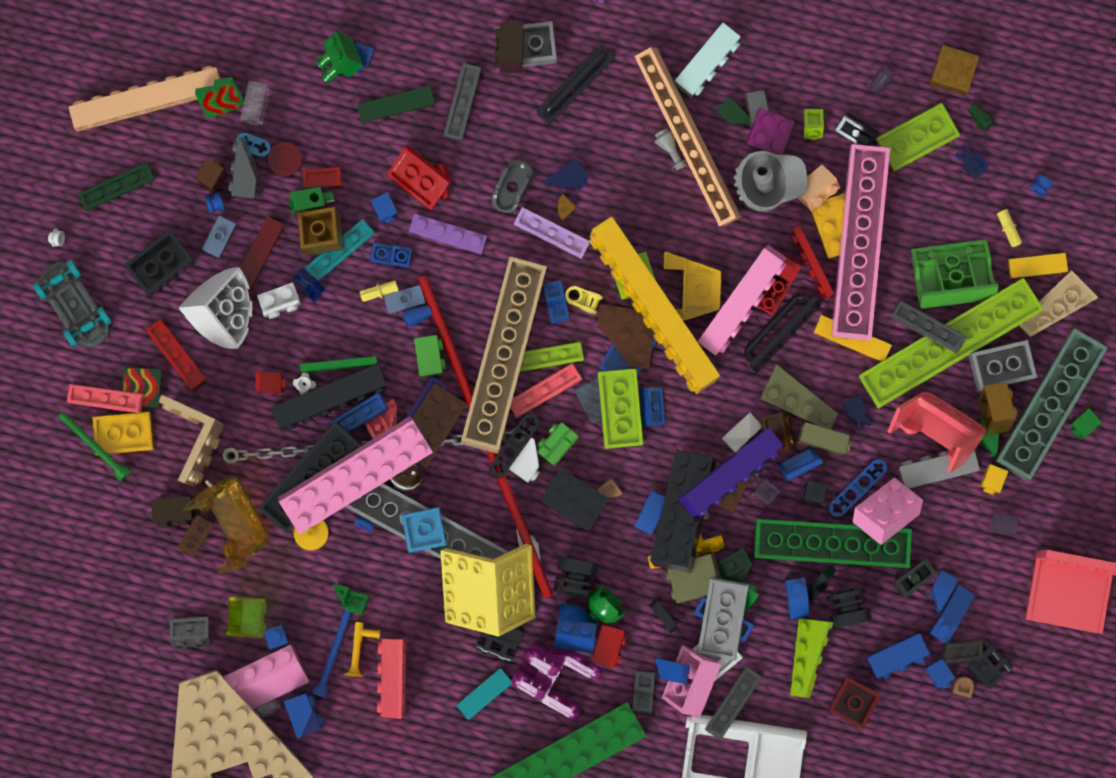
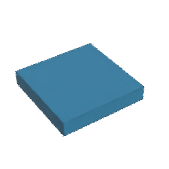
(424, 530)

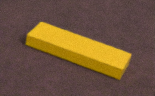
(1037, 265)

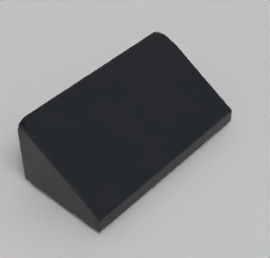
(857, 130)

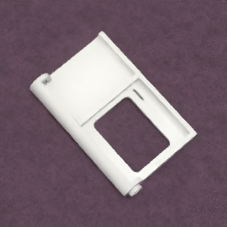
(771, 751)

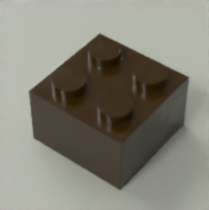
(169, 511)

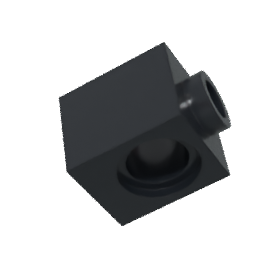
(814, 492)

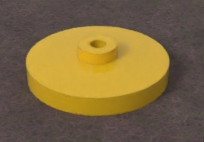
(313, 537)

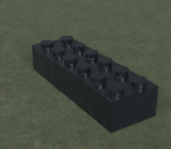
(331, 447)
(677, 529)

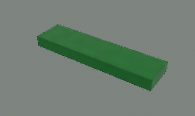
(338, 364)

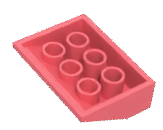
(392, 678)

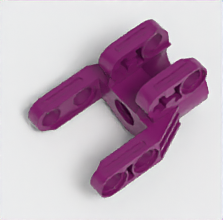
(541, 669)

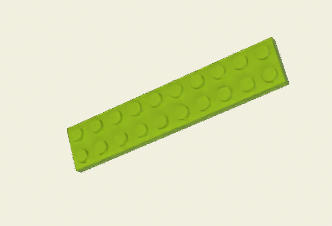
(926, 358)

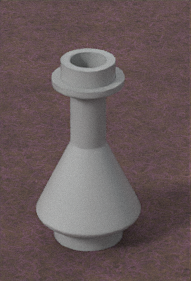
(666, 140)

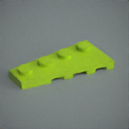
(808, 650)

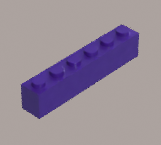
(730, 472)

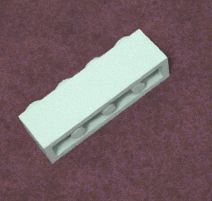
(707, 60)

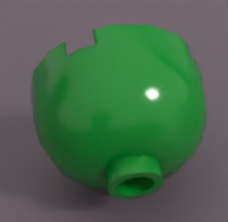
(605, 606)

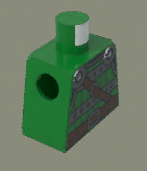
(301, 202)

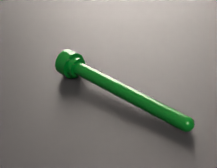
(120, 470)

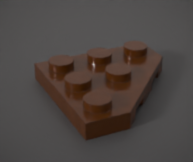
(628, 334)

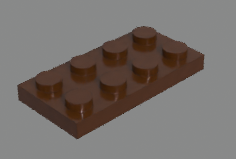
(436, 418)

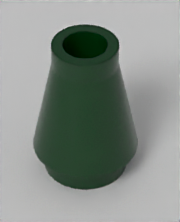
(981, 117)

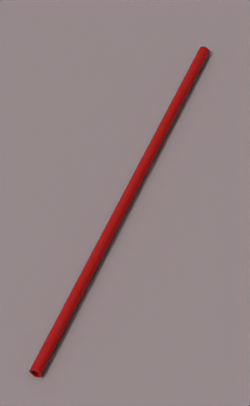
(468, 394)

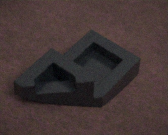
(818, 585)

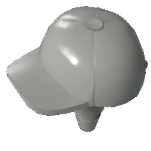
(770, 180)

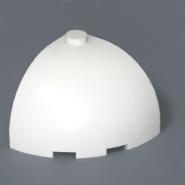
(221, 308)

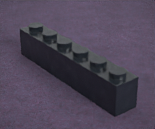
(328, 397)

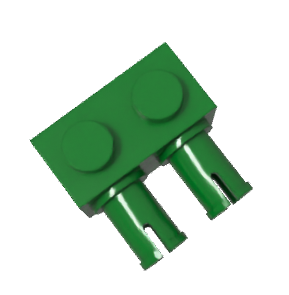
(342, 55)

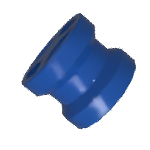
(1041, 185)
(215, 202)

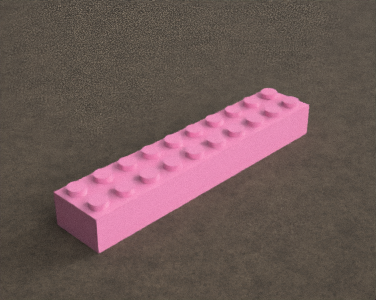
(860, 242)

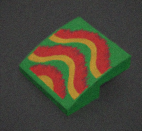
(219, 98)

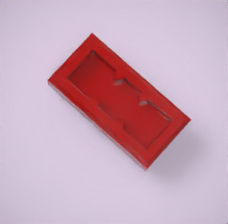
(322, 177)

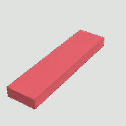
(545, 390)
(105, 398)

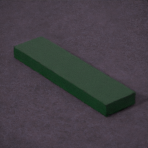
(396, 104)
(116, 186)

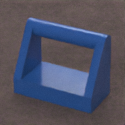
(799, 464)

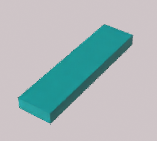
(351, 242)

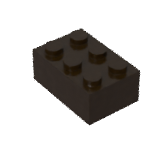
(510, 47)

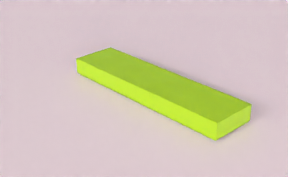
(552, 356)

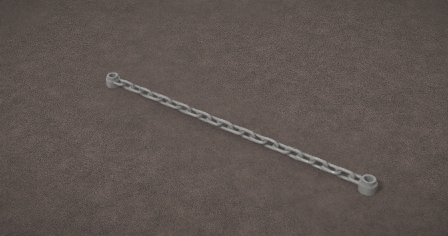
(296, 451)

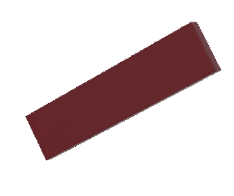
(261, 250)

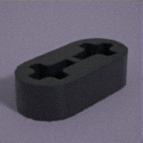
(663, 616)

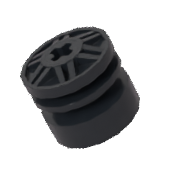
(575, 577)
(848, 608)

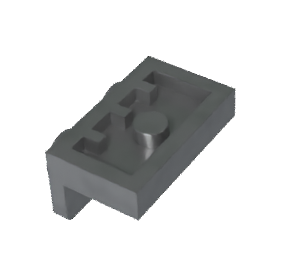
(189, 633)

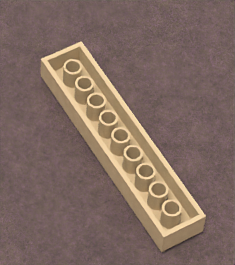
(503, 355)

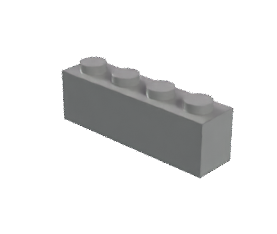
(933, 470)

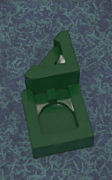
(732, 113)

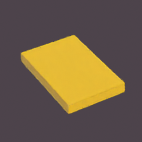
(124, 432)

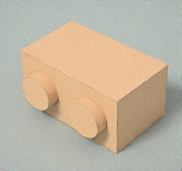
(820, 187)

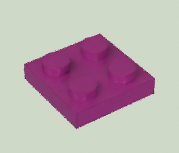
(769, 132)

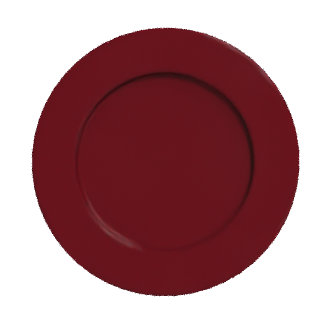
(284, 159)

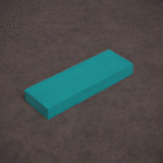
(484, 694)

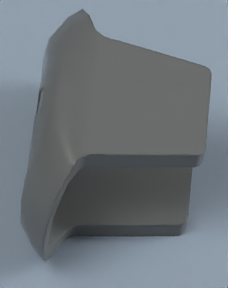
(517, 172)

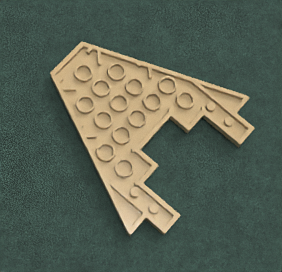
(222, 731)

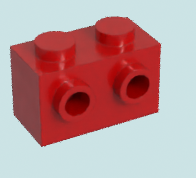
(608, 646)

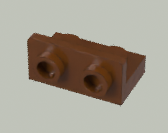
(781, 426)
(195, 535)

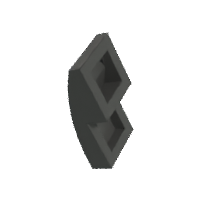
(643, 692)

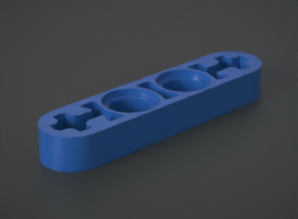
(859, 490)

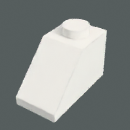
(526, 463)

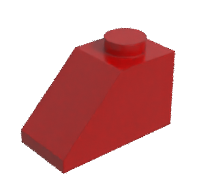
(270, 383)

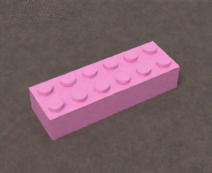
(742, 299)

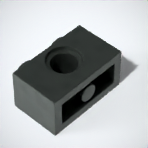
(914, 578)

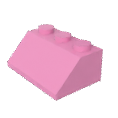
(692, 697)

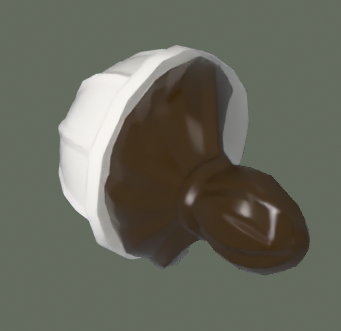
(407, 479)

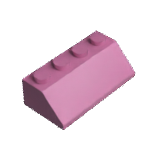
(269, 677)

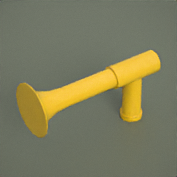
(358, 633)

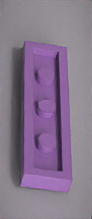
(448, 234)

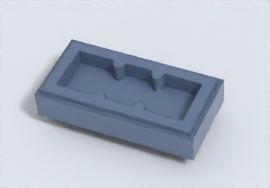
(219, 236)
(404, 299)

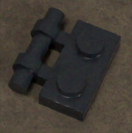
(508, 640)
(985, 670)

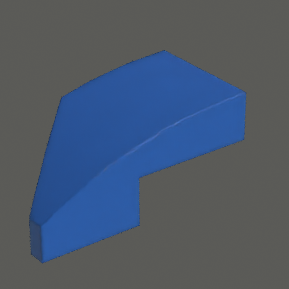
(365, 53)
(942, 589)

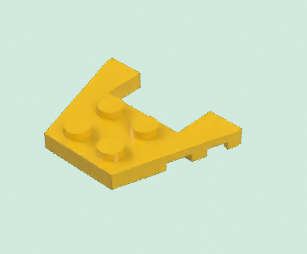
(700, 286)

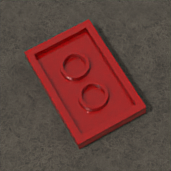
(419, 177)

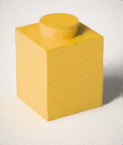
(993, 479)

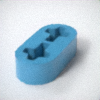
(256, 141)

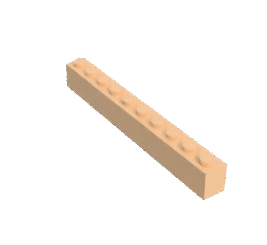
(687, 136)

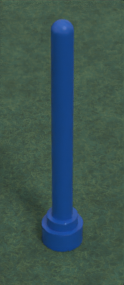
(321, 688)

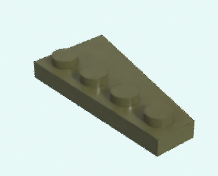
(794, 398)

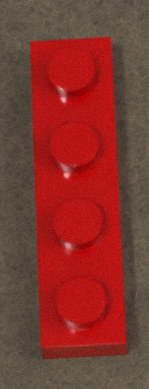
(815, 270)

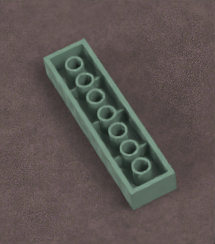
(1050, 404)

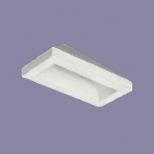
(742, 432)

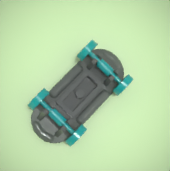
(74, 305)

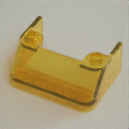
(237, 518)

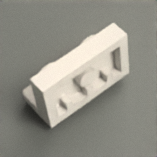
(279, 300)

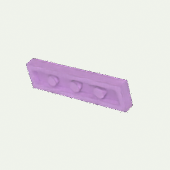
(551, 233)

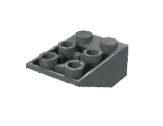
(246, 175)

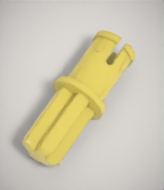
(1009, 228)
(379, 291)

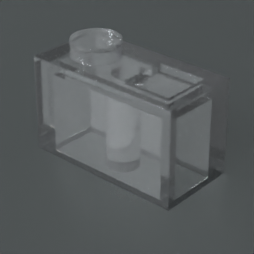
(255, 103)

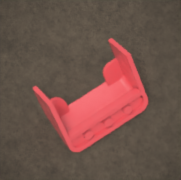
(942, 424)

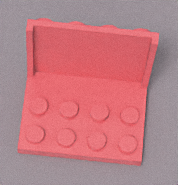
(1070, 591)

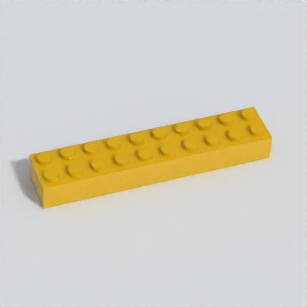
(653, 305)

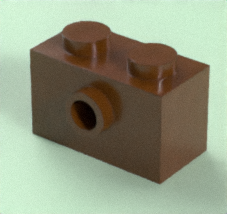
(212, 175)

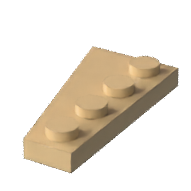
(1059, 302)

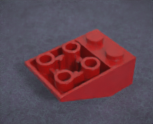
(777, 291)

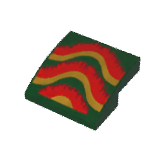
(145, 382)

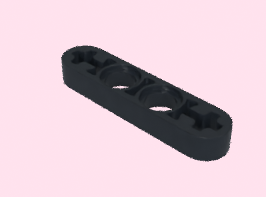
(512, 445)

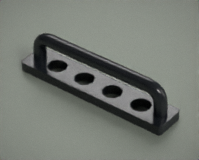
(547, 110)
(785, 334)

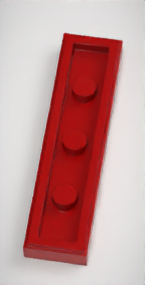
(176, 354)

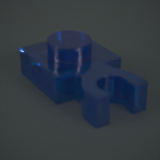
(974, 164)
(311, 286)
(856, 409)

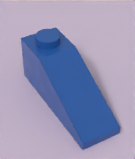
(951, 614)

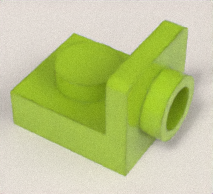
(813, 124)

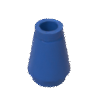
(416, 315)

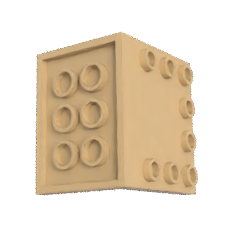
(206, 441)

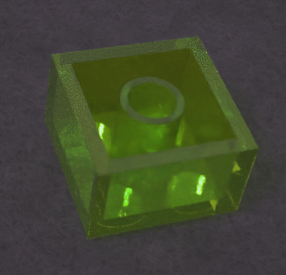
(246, 617)

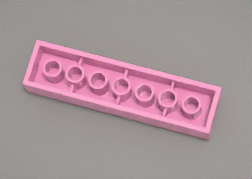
(354, 475)

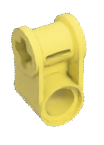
(584, 299)

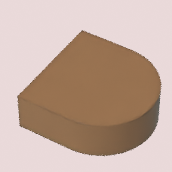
(963, 686)

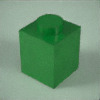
(1084, 424)

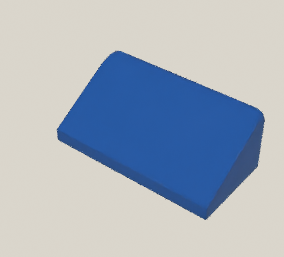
(651, 406)
(672, 671)

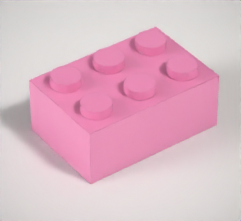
(887, 511)

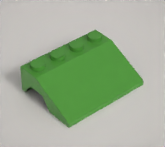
(953, 274)

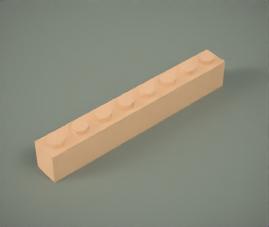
(141, 100)

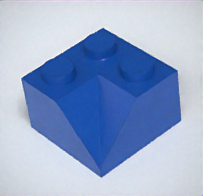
(575, 629)
(303, 714)

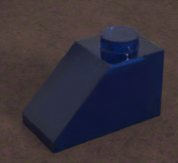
(569, 177)

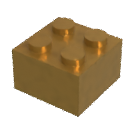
(953, 70)
(320, 231)
(997, 408)

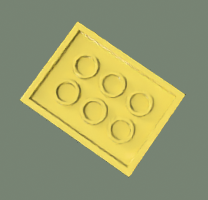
(488, 592)

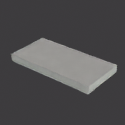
(723, 618)

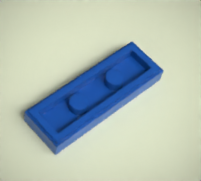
(363, 413)

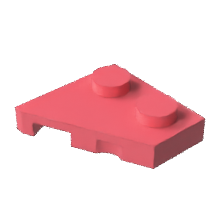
(384, 421)

